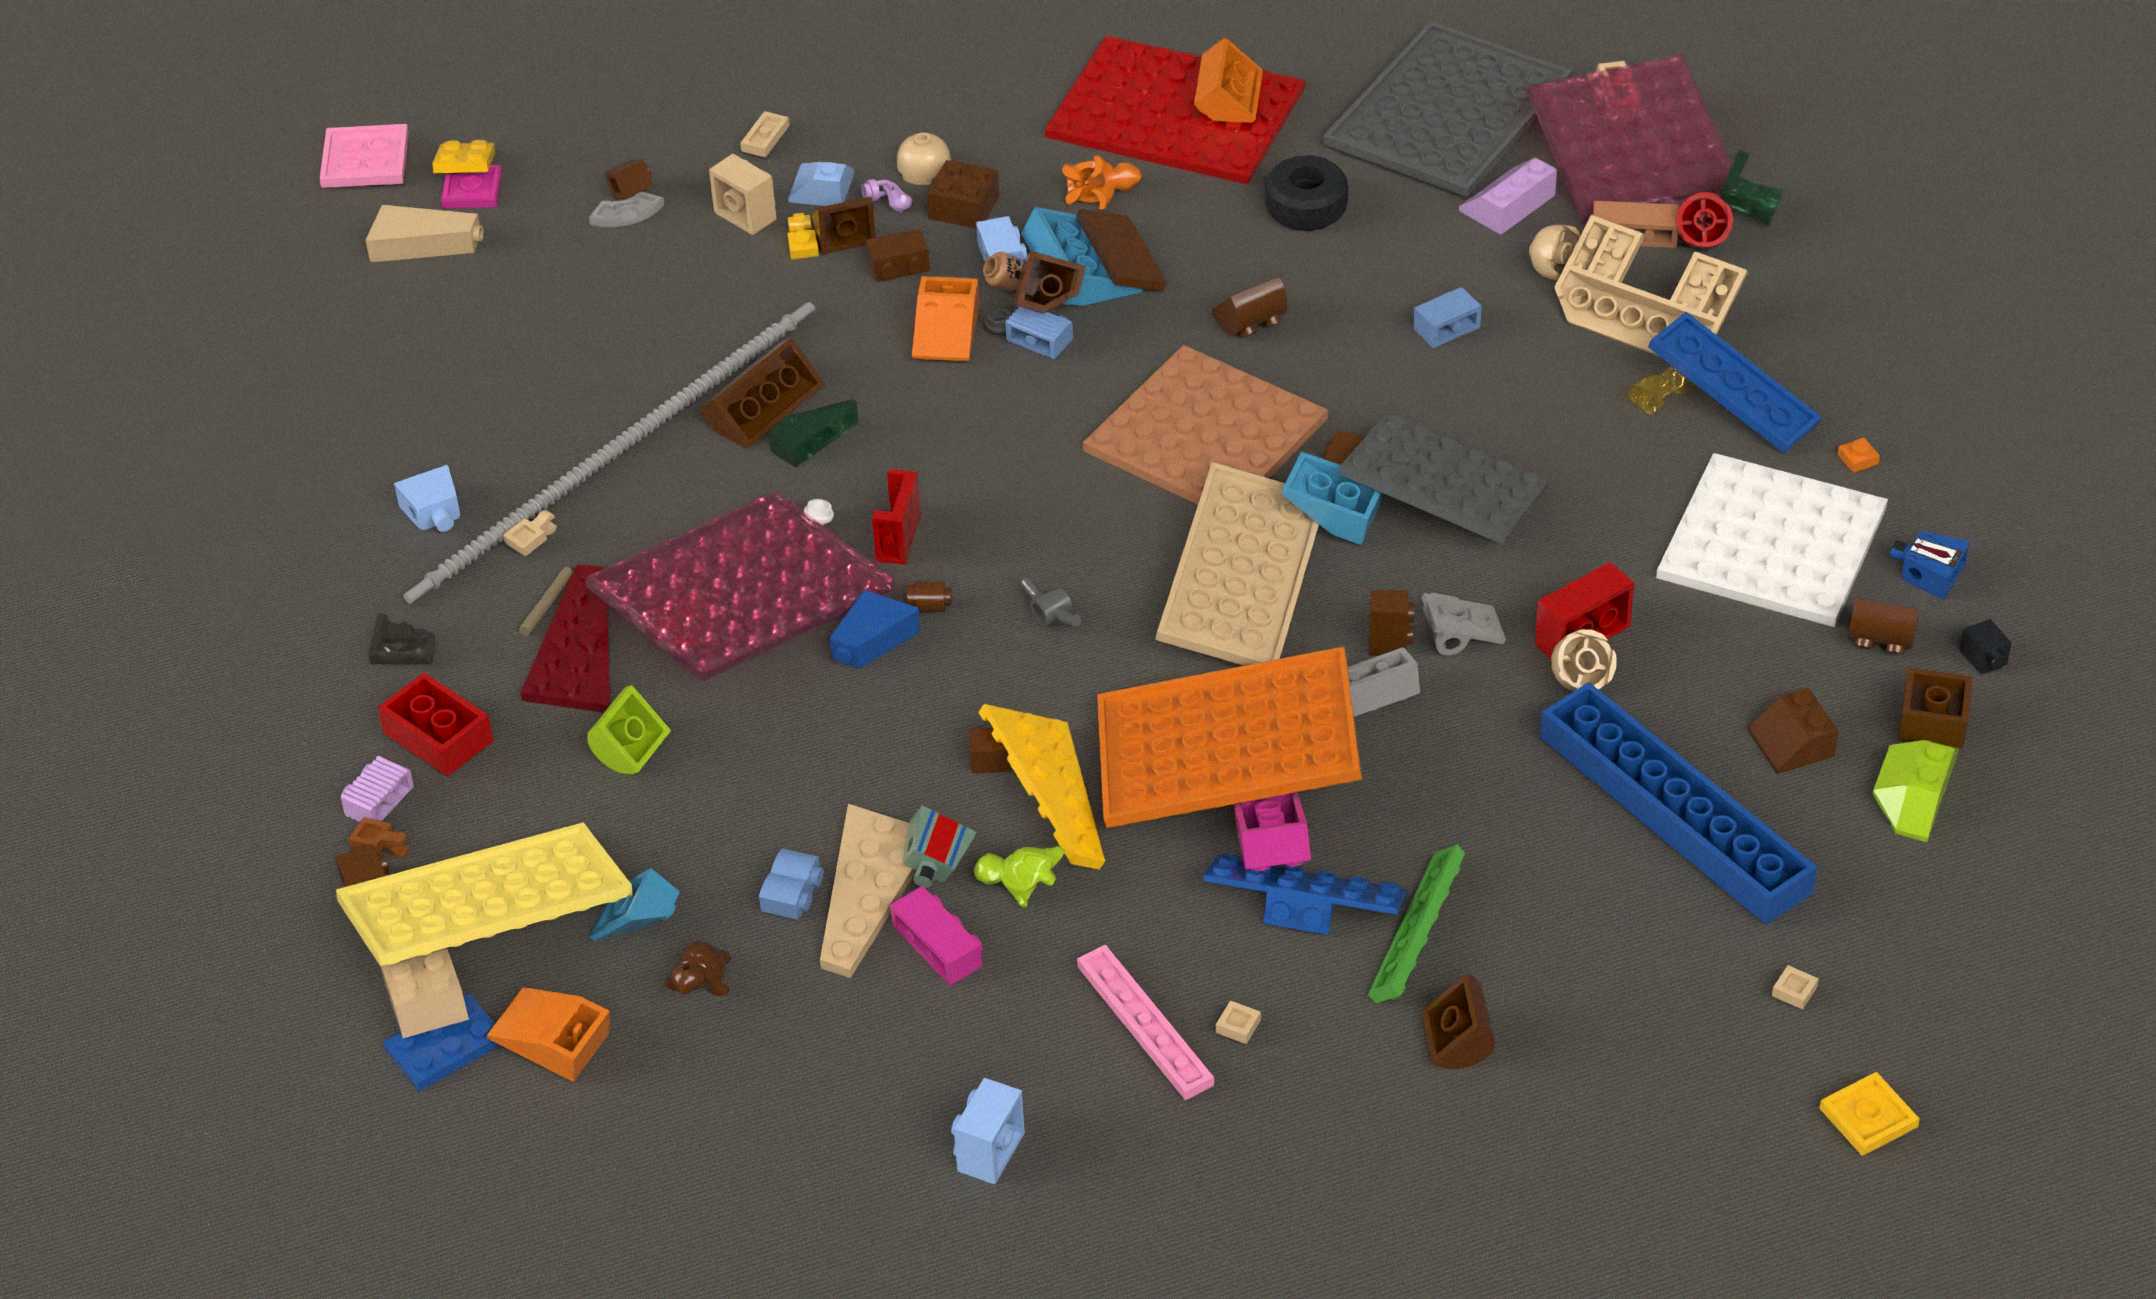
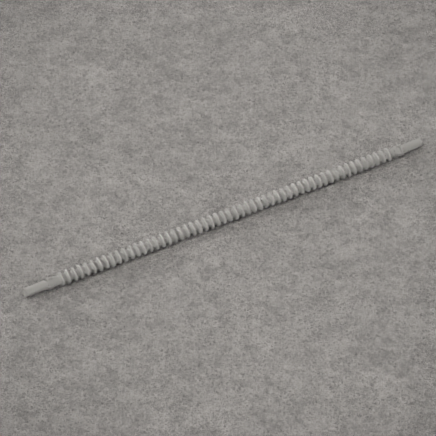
(610, 451)

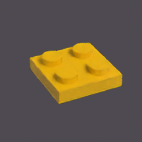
(464, 157)
(1869, 1113)

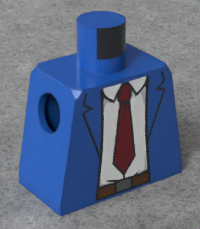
(1932, 561)

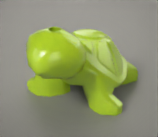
(1019, 870)

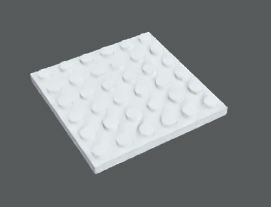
(1772, 539)

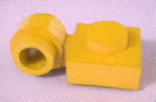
(801, 237)

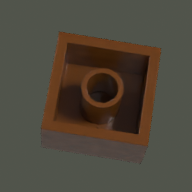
(963, 194)
(1935, 707)

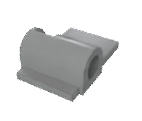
(1461, 620)

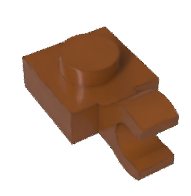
(380, 835)

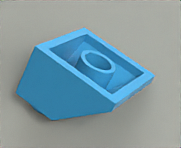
(651, 902)

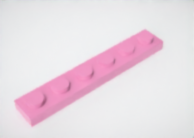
(1145, 1022)

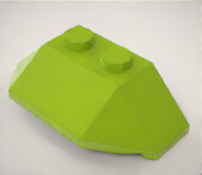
(1914, 785)

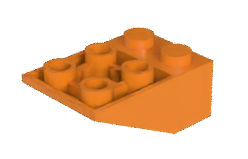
(945, 318)
(552, 1030)

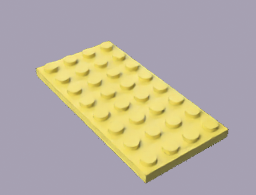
(483, 893)

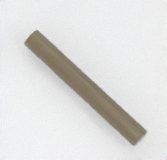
(546, 601)

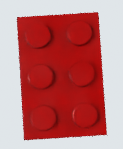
(1593, 602)
(435, 724)

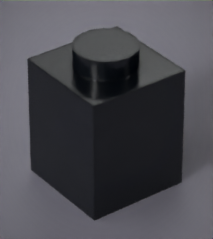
(1985, 646)

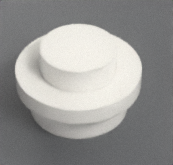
(819, 510)

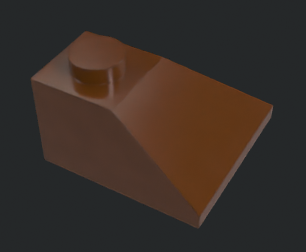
(844, 225)

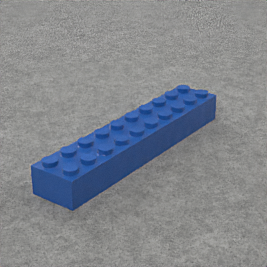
(1678, 803)

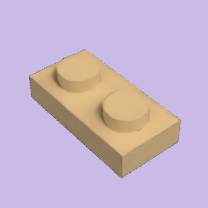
(765, 134)

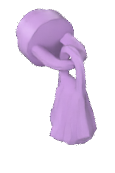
(897, 198)

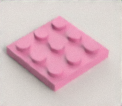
(364, 155)

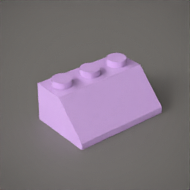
(1512, 195)

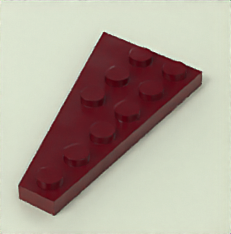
(575, 653)

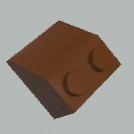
(1795, 732)

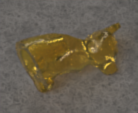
(1651, 389)

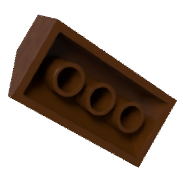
(762, 395)

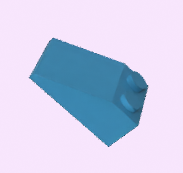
(1331, 499)

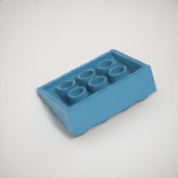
(1063, 237)

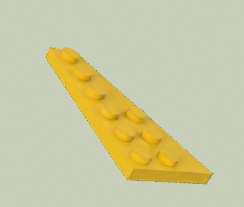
(1049, 769)

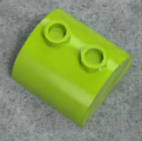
(627, 733)

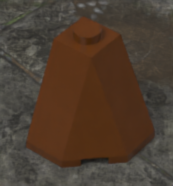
(1047, 282)

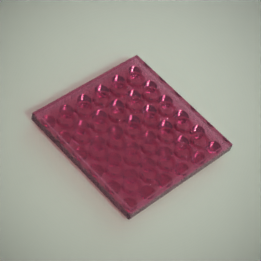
(1632, 134)

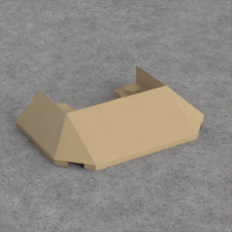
(1600, 302)

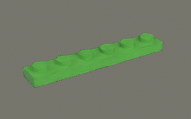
(1416, 924)

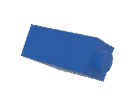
(872, 629)

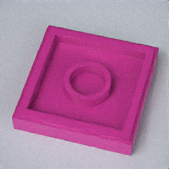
(472, 189)

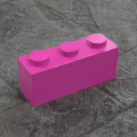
(937, 935)

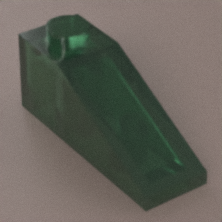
(810, 431)

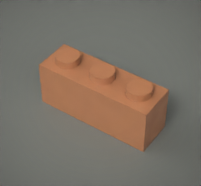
(1652, 219)

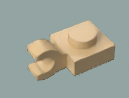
(529, 535)

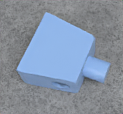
(429, 499)

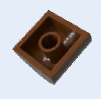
(1252, 307)
(1883, 624)
(1459, 1025)

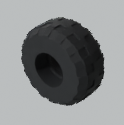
(1306, 192)

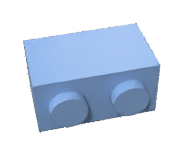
(998, 236)

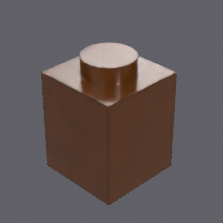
(629, 178)
(986, 753)

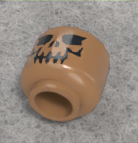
(1002, 271)

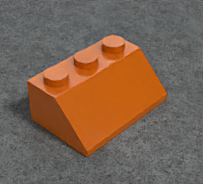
(1228, 84)

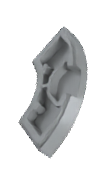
(626, 211)

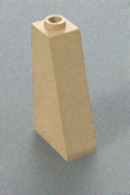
(421, 233)

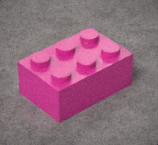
(1272, 832)

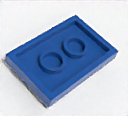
(443, 1050)

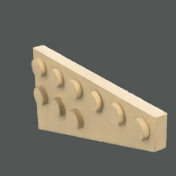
(865, 884)

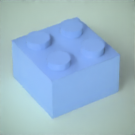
(988, 1130)

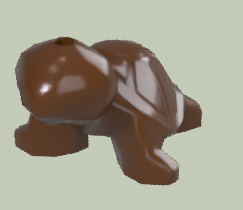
(698, 966)

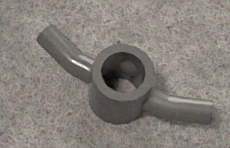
(1051, 605)

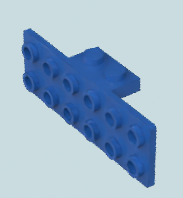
(1304, 898)

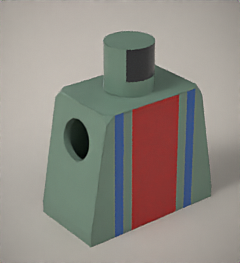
(934, 846)

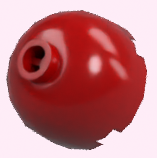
(1708, 210)

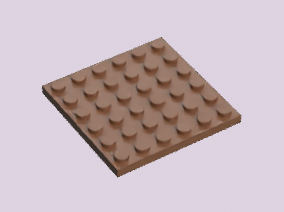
(1200, 415)

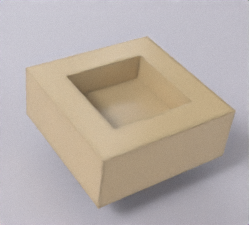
(1795, 987)
(1238, 1022)

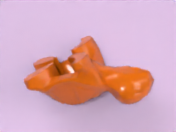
(1097, 180)

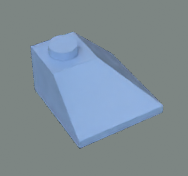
(821, 183)

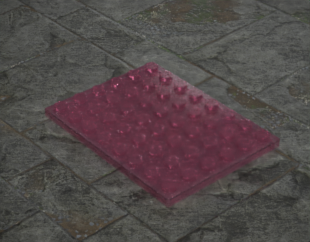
(738, 585)

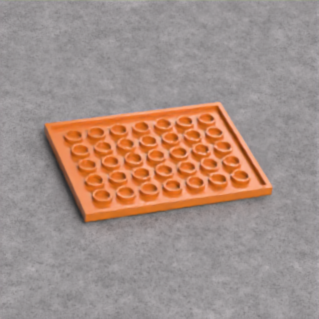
(1227, 737)

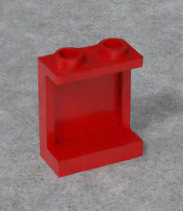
(897, 528)

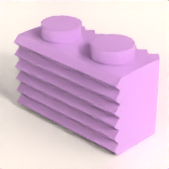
(376, 790)

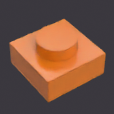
(1858, 455)

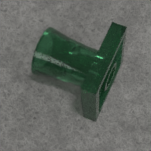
(1749, 196)

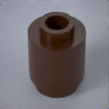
(929, 596)

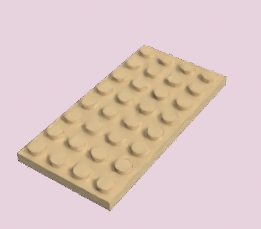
(1239, 570)

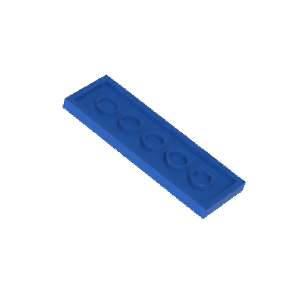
(1735, 382)

